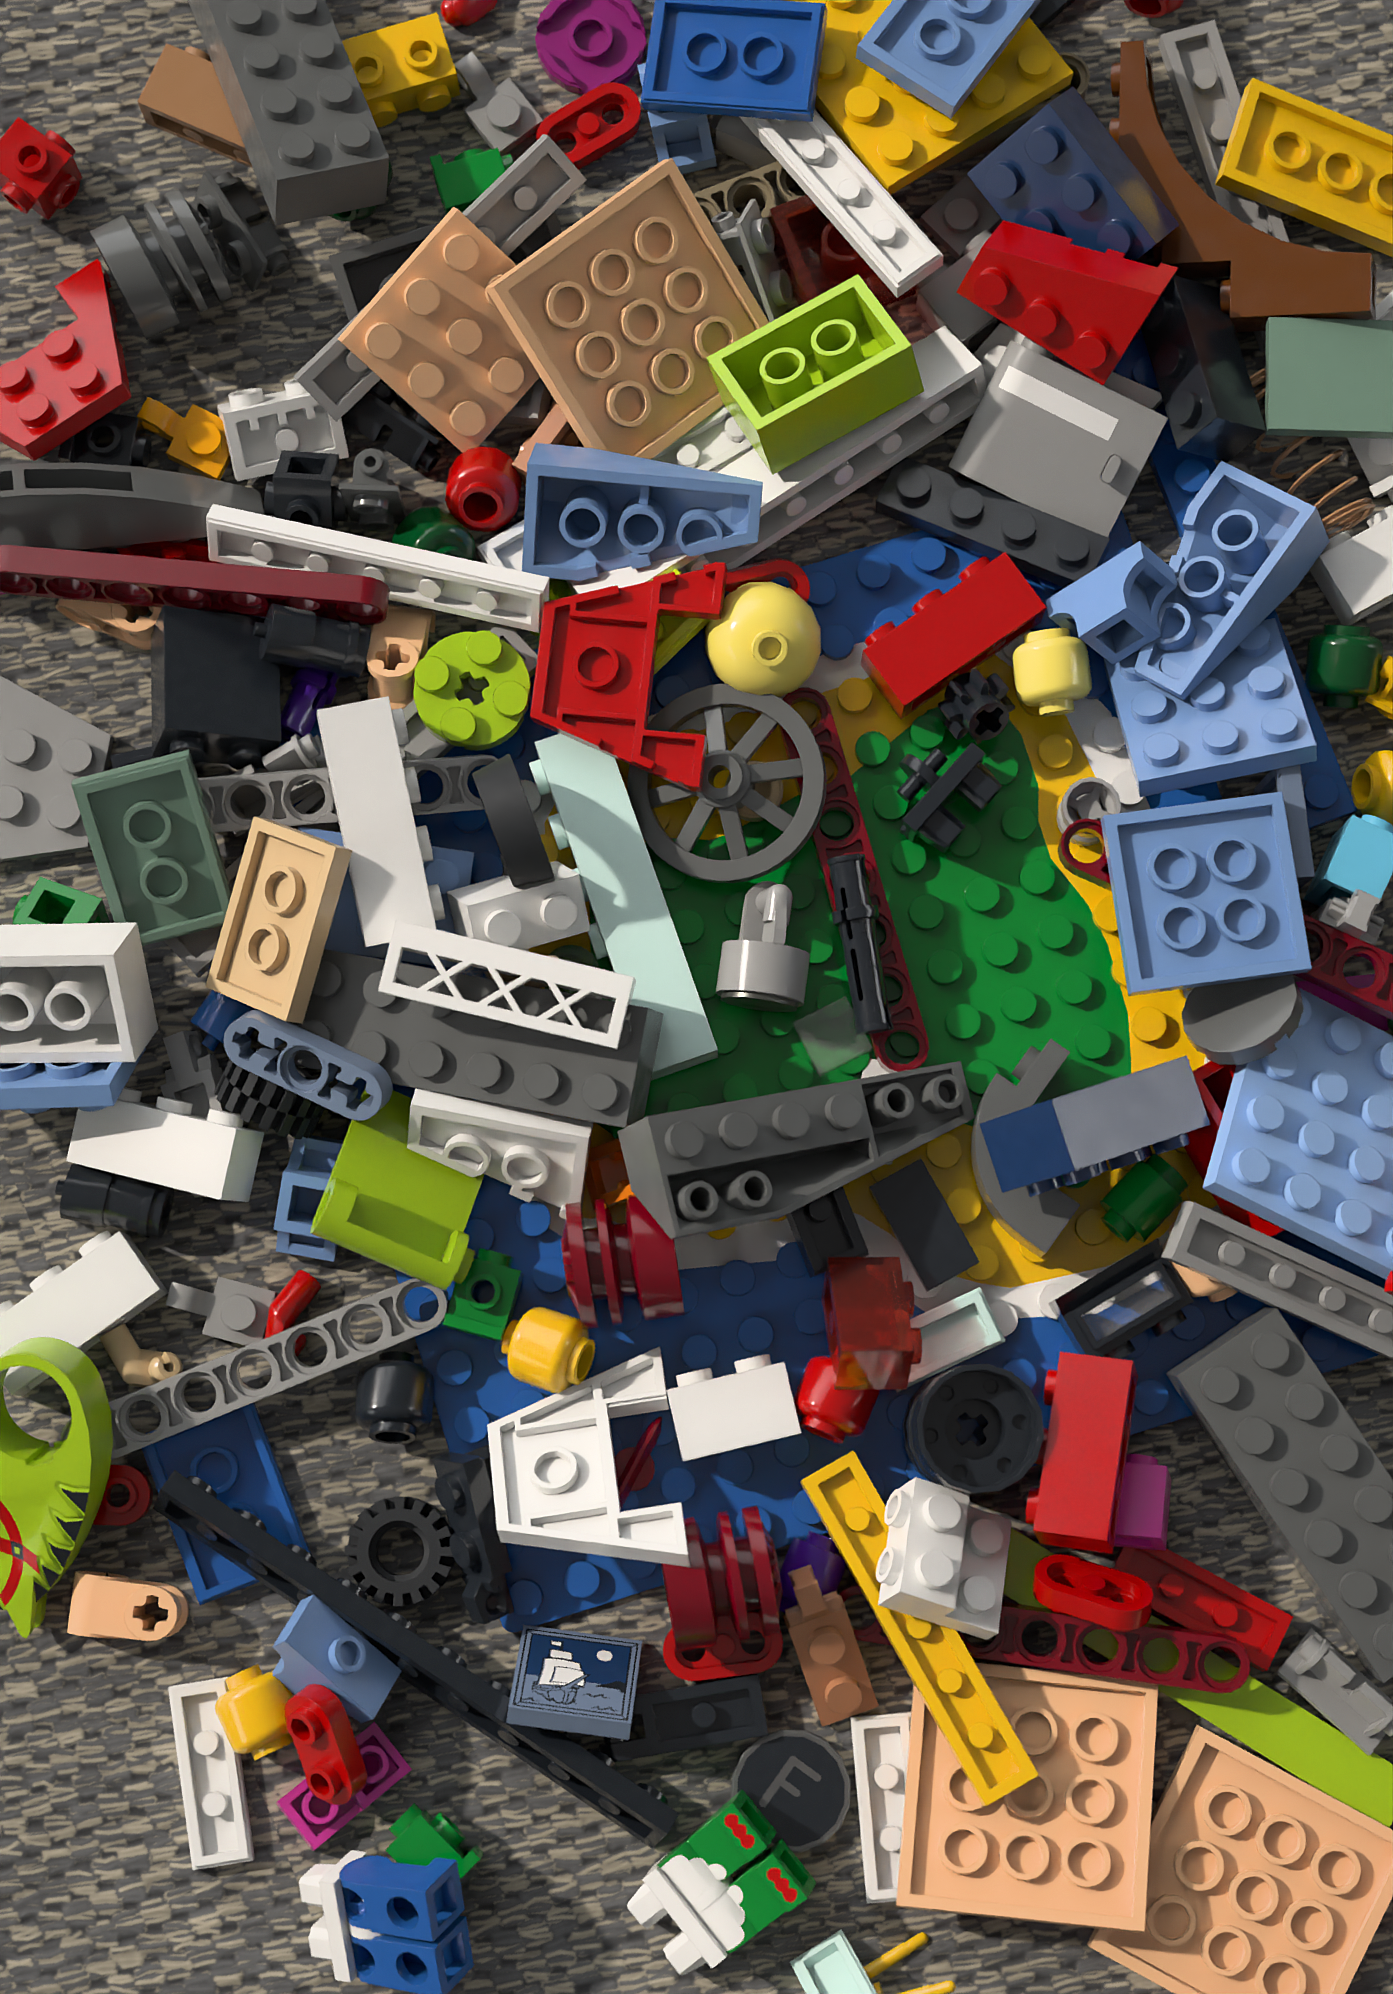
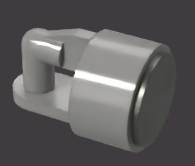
(758, 967)

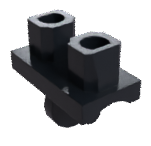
(929, 816)

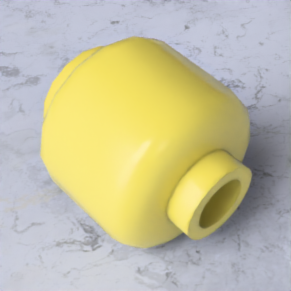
(1051, 671)

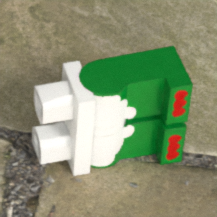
(703, 1898)

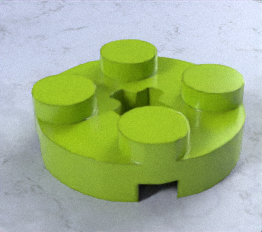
(482, 658)

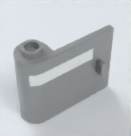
(1049, 435)

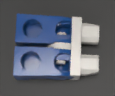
(390, 1922)

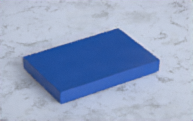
(735, 58)
(242, 1469)

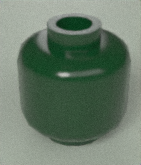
(436, 532)
(1343, 665)

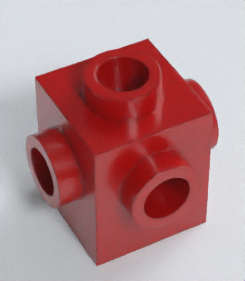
(37, 170)

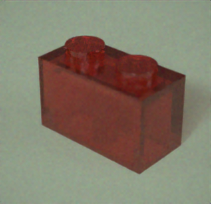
(869, 1323)

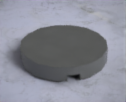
(1242, 1018)

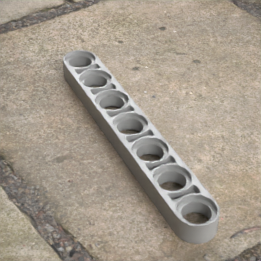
(278, 786)
(285, 1366)

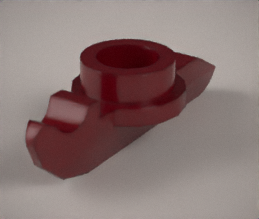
(635, 1465)

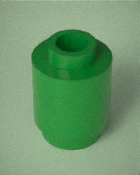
(1143, 1199)

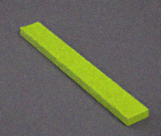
(1249, 1714)

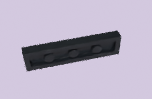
(990, 523)

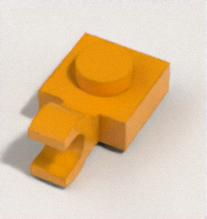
(195, 440)

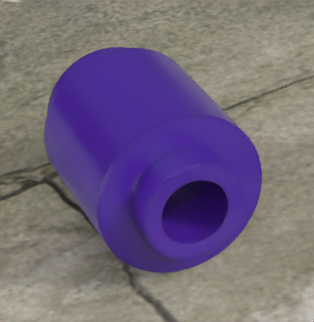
(824, 1560)

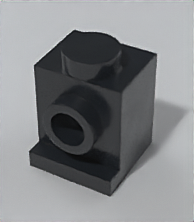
(128, 448)

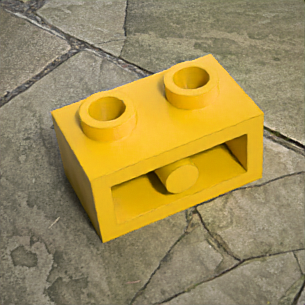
(404, 68)

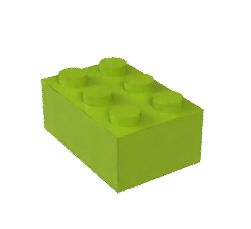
(816, 374)

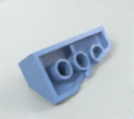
(619, 511)
(1233, 567)

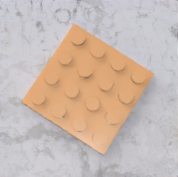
(629, 313)
(1062, 1843)
(1254, 1881)

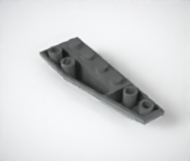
(109, 505)
(784, 1149)

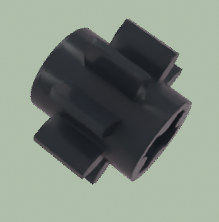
(976, 706)

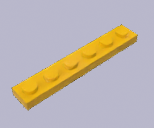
(930, 1652)

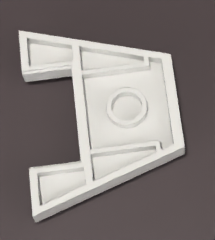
(560, 1476)

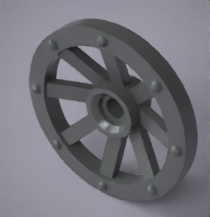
(739, 790)

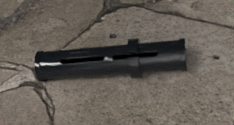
(858, 932)

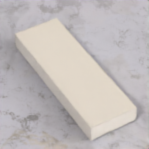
(880, 1775)
(210, 1777)

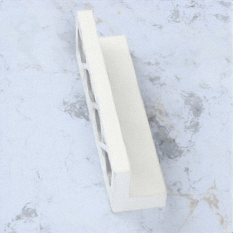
(512, 962)

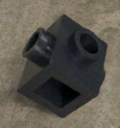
(306, 490)

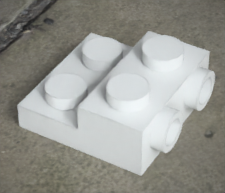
(943, 1559)

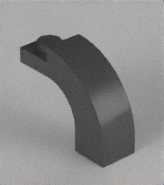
(1033, 1219)

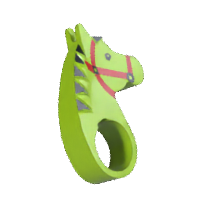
(49, 1490)

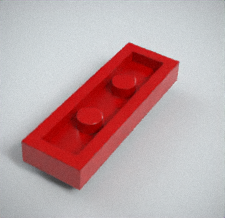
(1206, 1602)

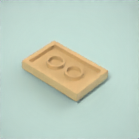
(278, 919)

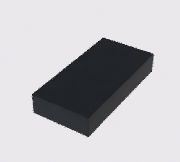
(923, 1225)

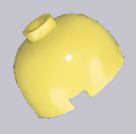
(764, 640)

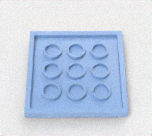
(1314, 1136)

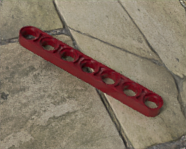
(189, 584)
(842, 797)
(1334, 944)
(1070, 1656)

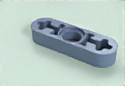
(284, 1073)

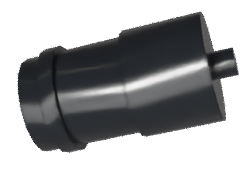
(307, 640)
(114, 1201)

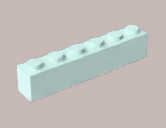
(623, 894)

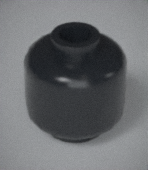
(394, 1398)

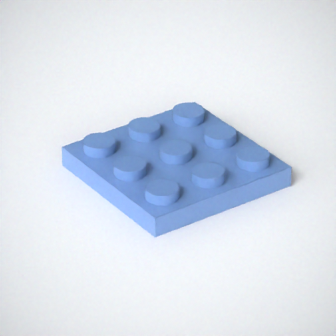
(1230, 726)
(1205, 893)

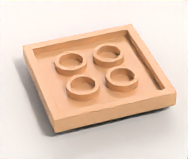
(442, 336)

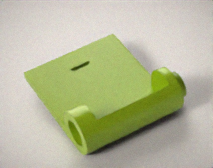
(397, 1201)

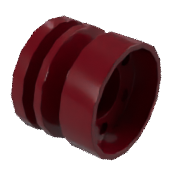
(619, 1263)
(723, 1580)

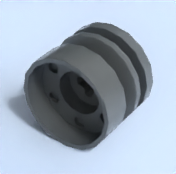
(163, 263)

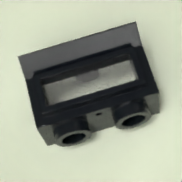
(1123, 1303)

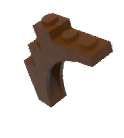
(1264, 272)

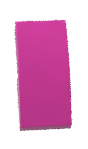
(318, 1819)

